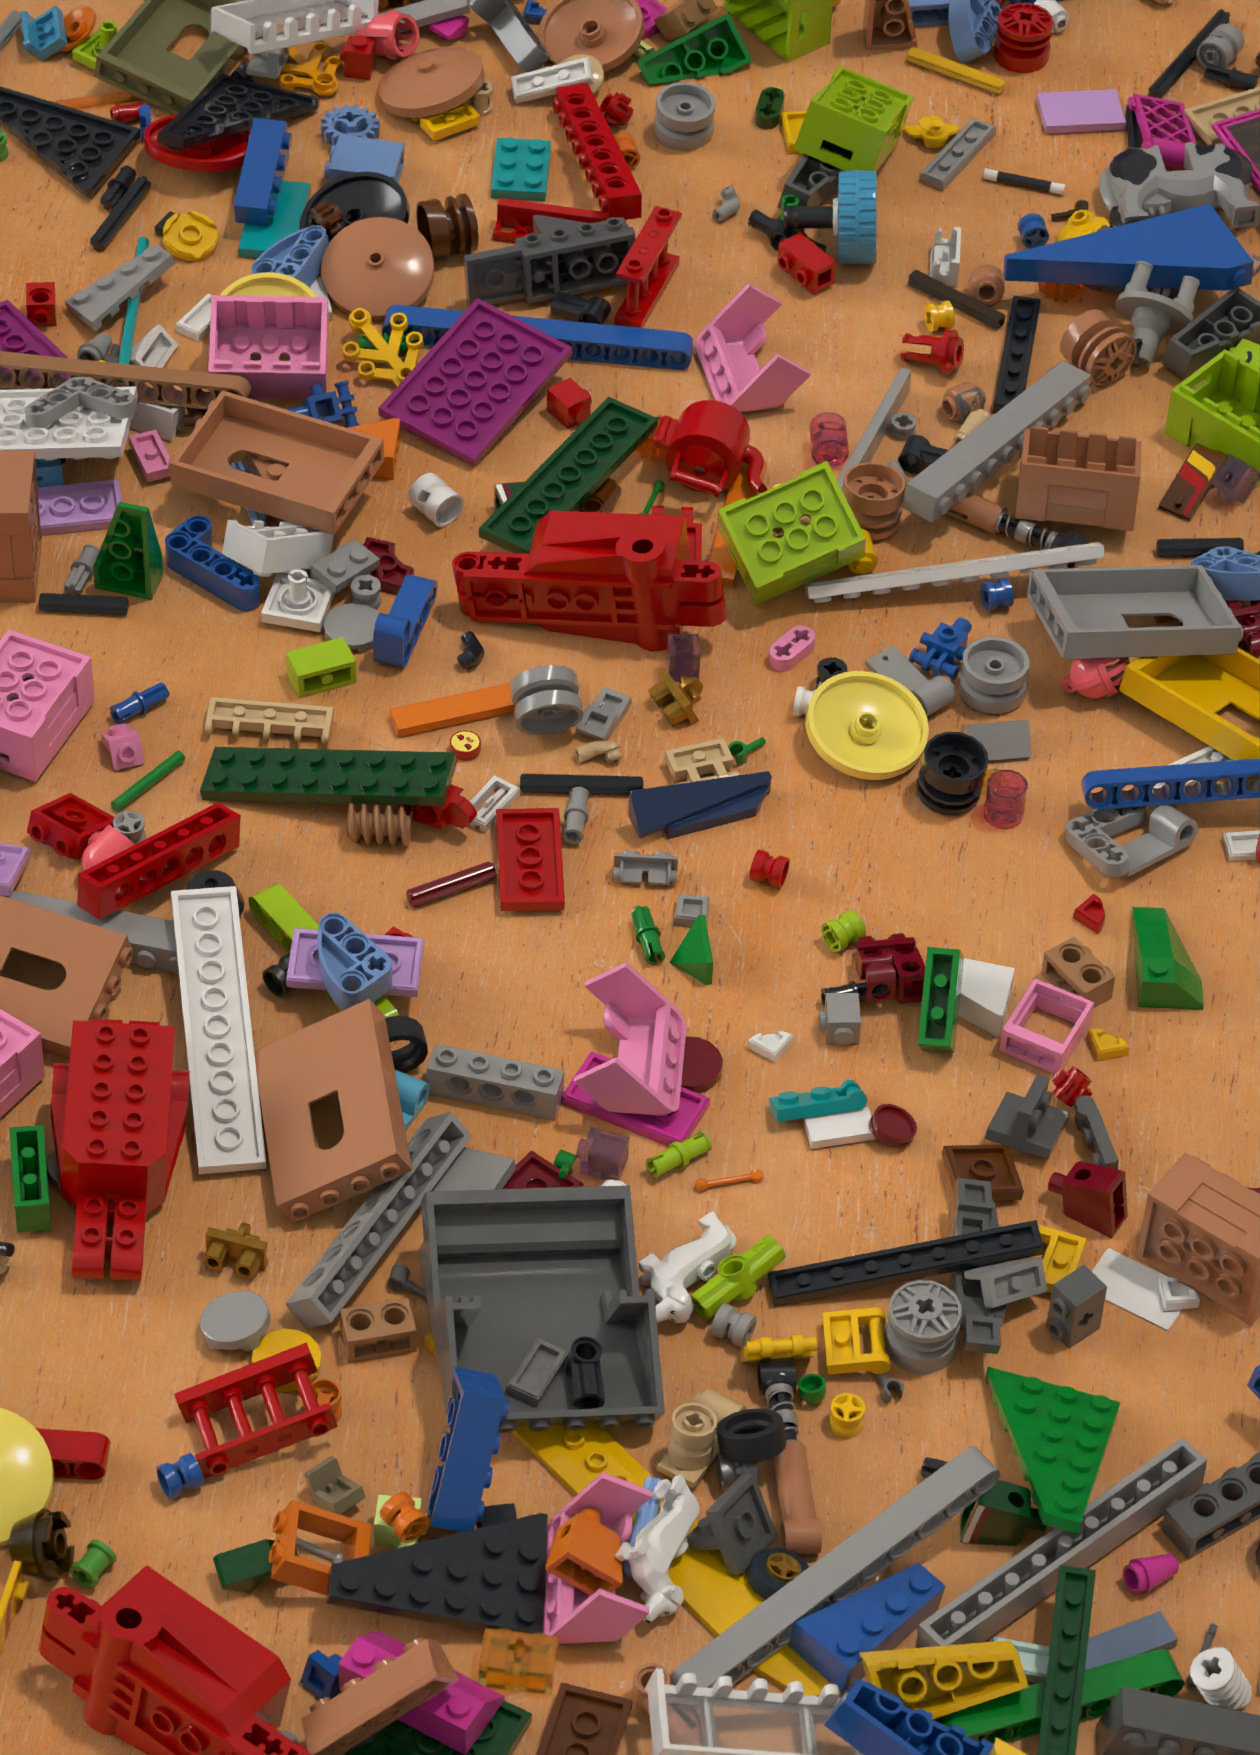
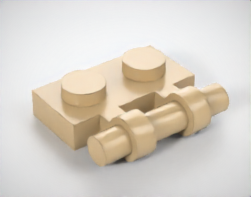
(700, 759)

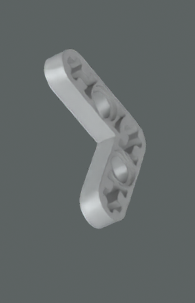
(79, 392)
(1090, 832)

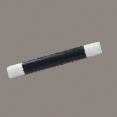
(1023, 181)

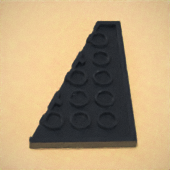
(229, 108)
(69, 140)
(460, 1580)

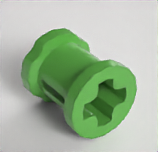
(92, 1564)

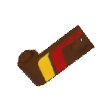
(1192, 481)

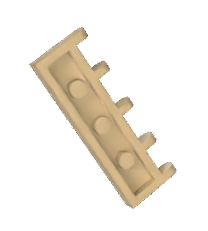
(269, 718)

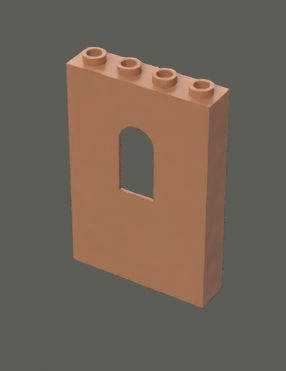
(324, 462)
(86, 951)
(344, 1056)

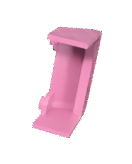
(729, 360)
(650, 1050)
(603, 1615)

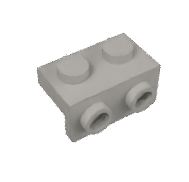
(343, 565)

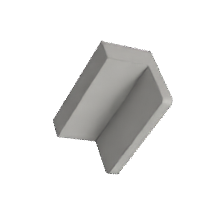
(268, 63)
(1002, 739)
(1010, 1280)

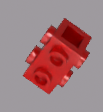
(806, 263)

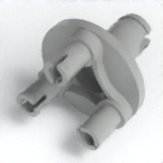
(1154, 313)

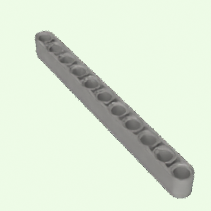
(843, 1569)

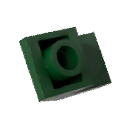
(245, 1566)

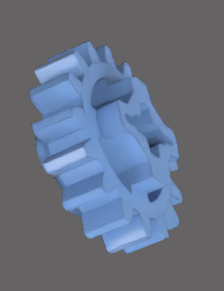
(349, 122)

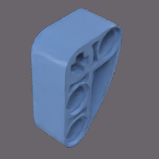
(972, 27)
(295, 255)
(1232, 572)
(351, 962)

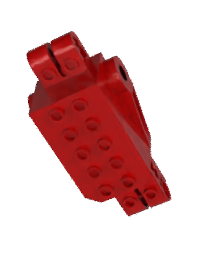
(597, 579)
(116, 1137)
(167, 1671)

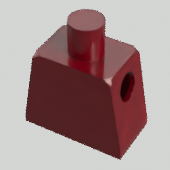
(1093, 1196)

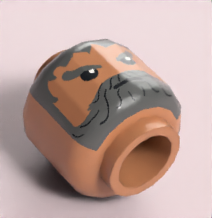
(962, 400)

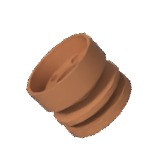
(1098, 347)
(875, 497)

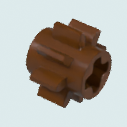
(326, 216)

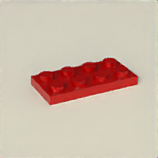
(530, 859)

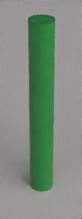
(147, 781)

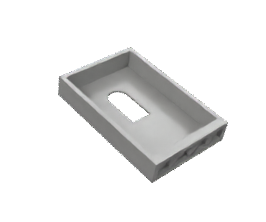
(1087, 609)

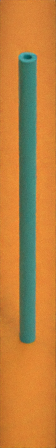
(131, 315)

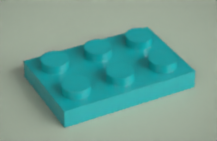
(521, 169)

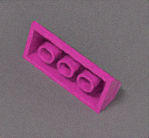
(451, 1716)

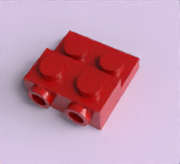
(67, 824)

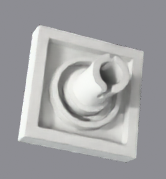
(297, 601)

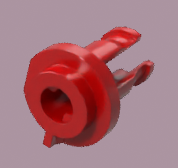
(945, 350)

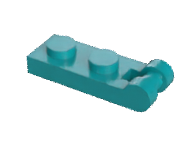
(817, 1102)

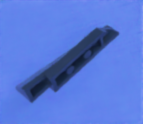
(697, 804)

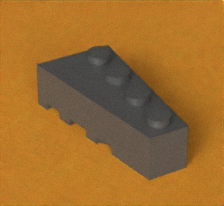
(814, 179)
(1214, 330)
(1166, 1725)

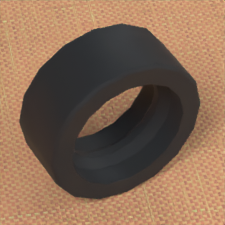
(415, 1052)
(751, 1435)

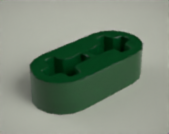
(773, 108)

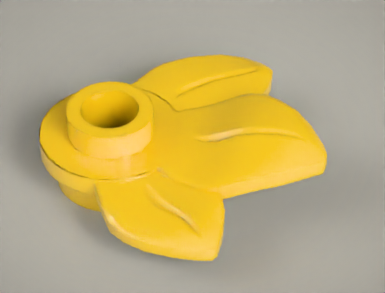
(932, 131)
(1081, 223)

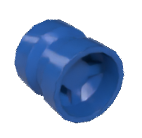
(180, 1476)

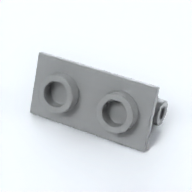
(659, 866)

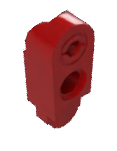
(456, 812)

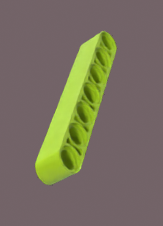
(281, 914)

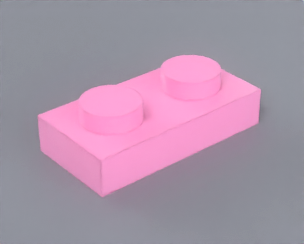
(150, 455)

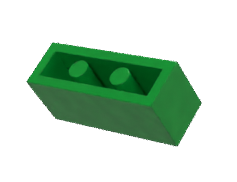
(941, 999)
(30, 1178)

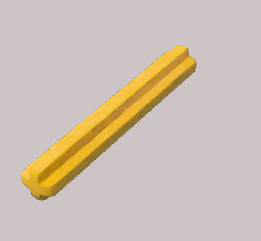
(956, 70)

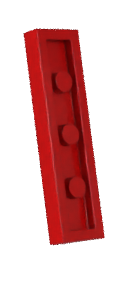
(520, 214)

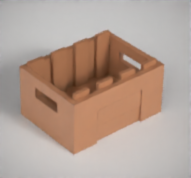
(1079, 478)
(19, 527)
(1205, 1235)

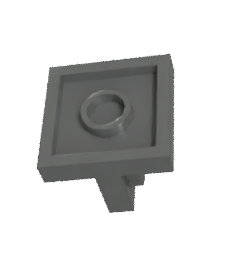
(1028, 1121)
(736, 1525)

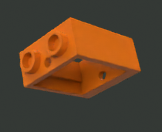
(304, 1572)

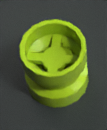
(842, 931)

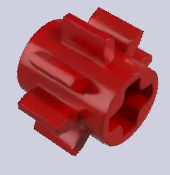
(616, 109)
(1071, 1085)

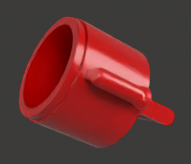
(709, 448)

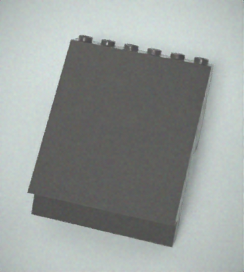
(549, 1269)

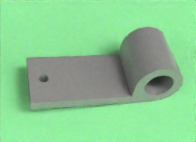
(931, 693)
(1167, 834)

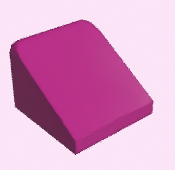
(451, 28)

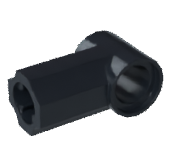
(577, 309)
(918, 454)
(585, 1373)

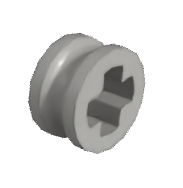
(903, 419)

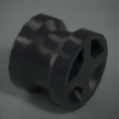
(828, 668)

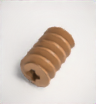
(379, 825)

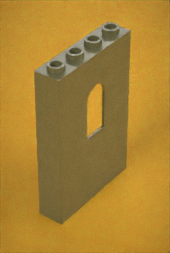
(142, 66)

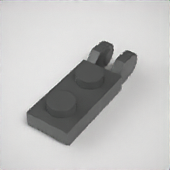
(1094, 1132)

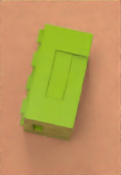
(786, 26)
(857, 117)
(1219, 410)
(804, 552)

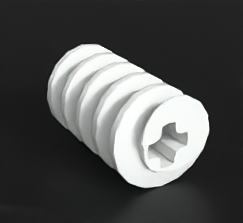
(1220, 1679)

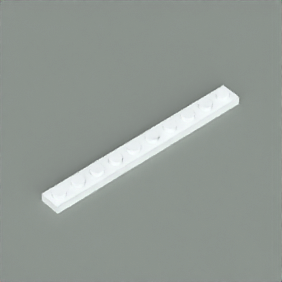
(966, 570)

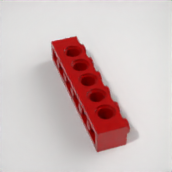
(158, 860)

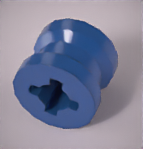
(1033, 230)
(997, 594)

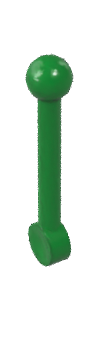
(658, 486)

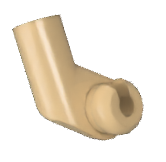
(598, 748)

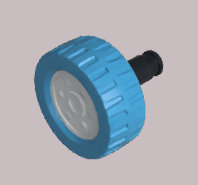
(850, 217)

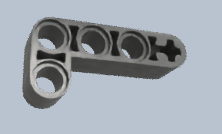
(513, 32)

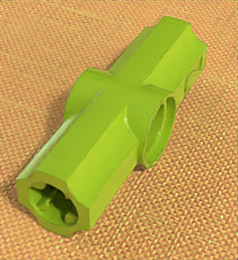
(737, 1277)

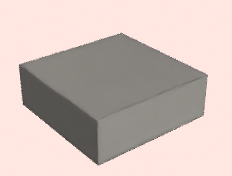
(689, 908)

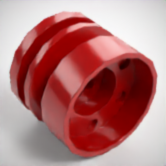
(1023, 37)

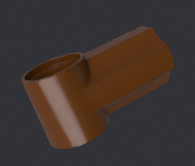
(603, 498)

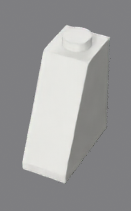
(985, 994)

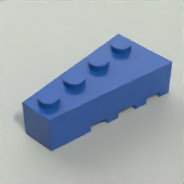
(262, 172)
(467, 1450)
(866, 1622)
(881, 1725)

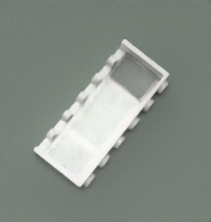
(288, 23)
(740, 1722)

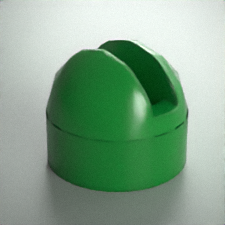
(812, 1388)

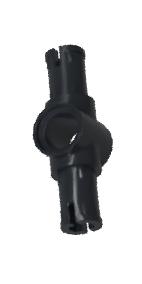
(775, 229)

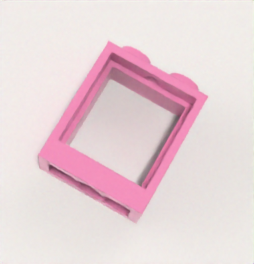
(1037, 1048)

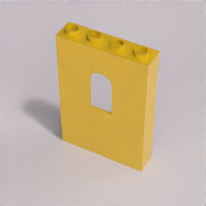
(1194, 689)

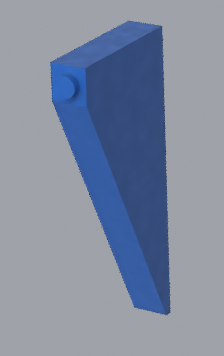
(1175, 244)

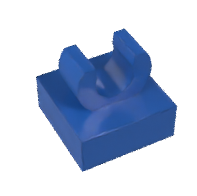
(321, 1674)

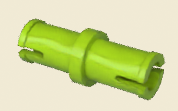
(678, 1154)

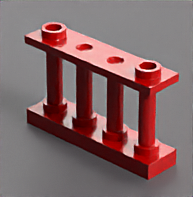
(647, 268)
(245, 1383)

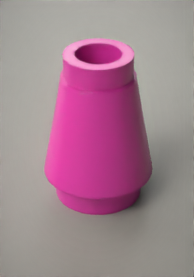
(1148, 1572)

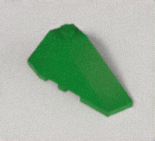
(702, 53)
(129, 554)
(1162, 964)

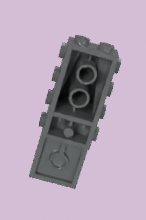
(557, 257)

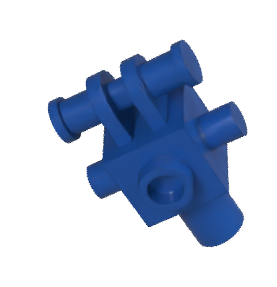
(326, 405)
(944, 648)

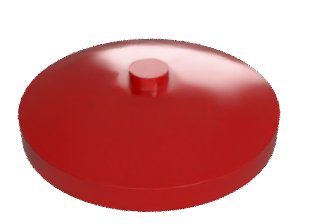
(211, 156)

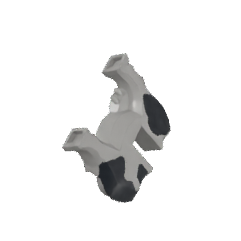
(1141, 189)

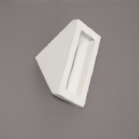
(154, 348)

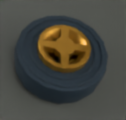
(773, 1569)

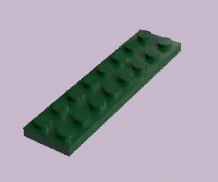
(569, 473)
(329, 776)

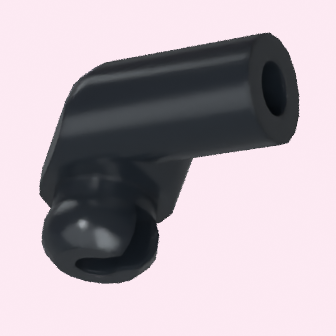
(472, 652)

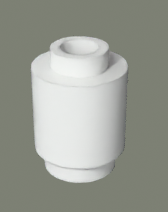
(1059, 14)

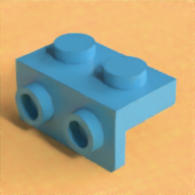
(44, 34)

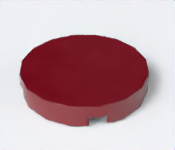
(701, 1065)

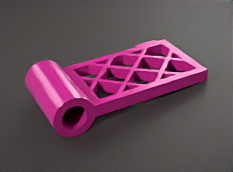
(1170, 148)

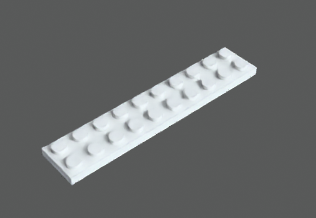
(218, 1031)

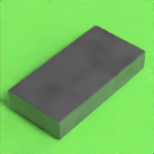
(537, 1372)

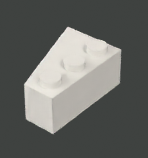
(275, 548)

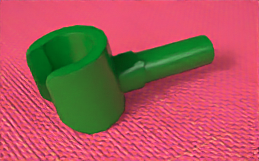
(742, 750)
(564, 1161)

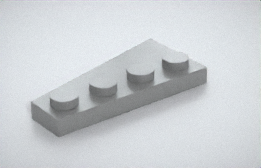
(111, 290)

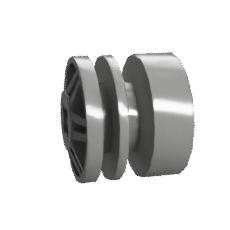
(923, 1326)

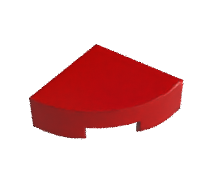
(1091, 913)

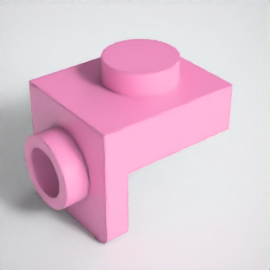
(123, 746)

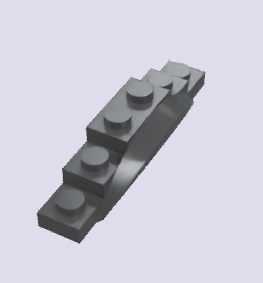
(979, 1323)

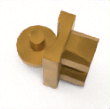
(681, 695)
(236, 1247)

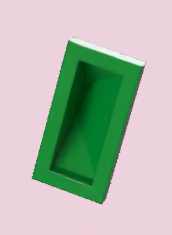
(695, 952)

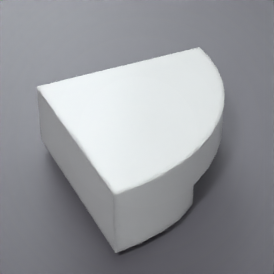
(770, 1045)
(1176, 1296)

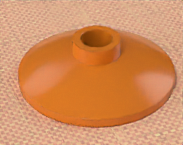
(78, 26)

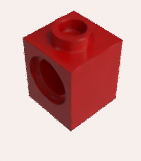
(41, 303)

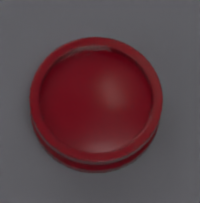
(892, 1126)

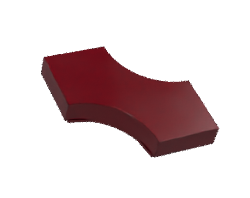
(391, 570)

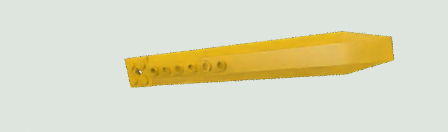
(707, 1587)

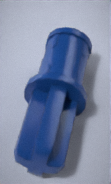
(139, 703)

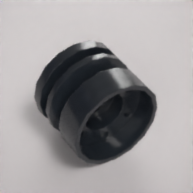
(952, 773)

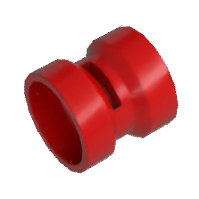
(767, 868)

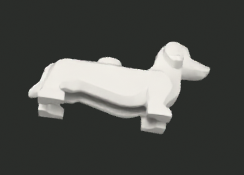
(685, 1267)
(660, 1543)

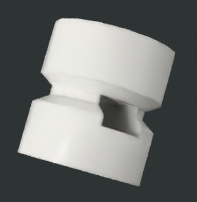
(436, 499)

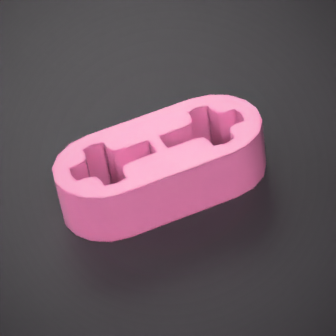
(788, 645)

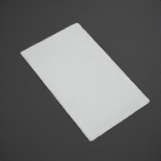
(1134, 1288)

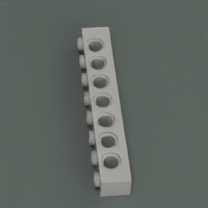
(377, 1223)

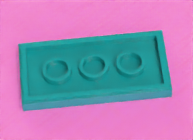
(290, 205)

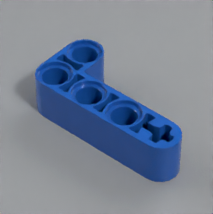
(192, 556)
(399, 630)

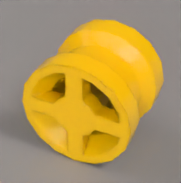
(939, 316)
(840, 1410)

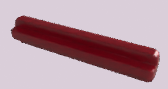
(451, 884)

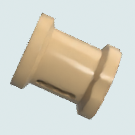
(481, 99)

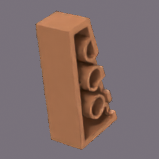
(888, 25)

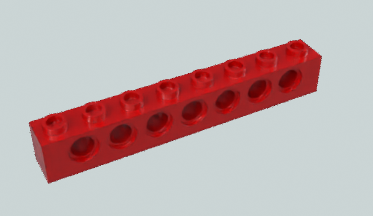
(597, 152)

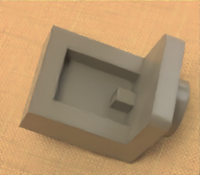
(331, 1488)

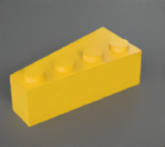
(946, 1676)

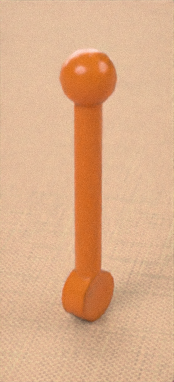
(755, 1176)

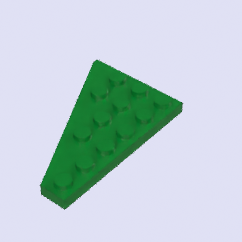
(1057, 1439)

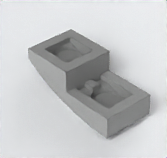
(604, 715)

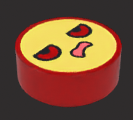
(465, 745)

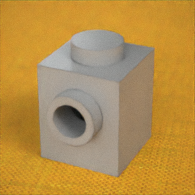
(841, 1018)

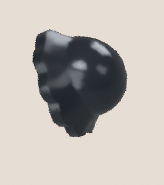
(240, 72)

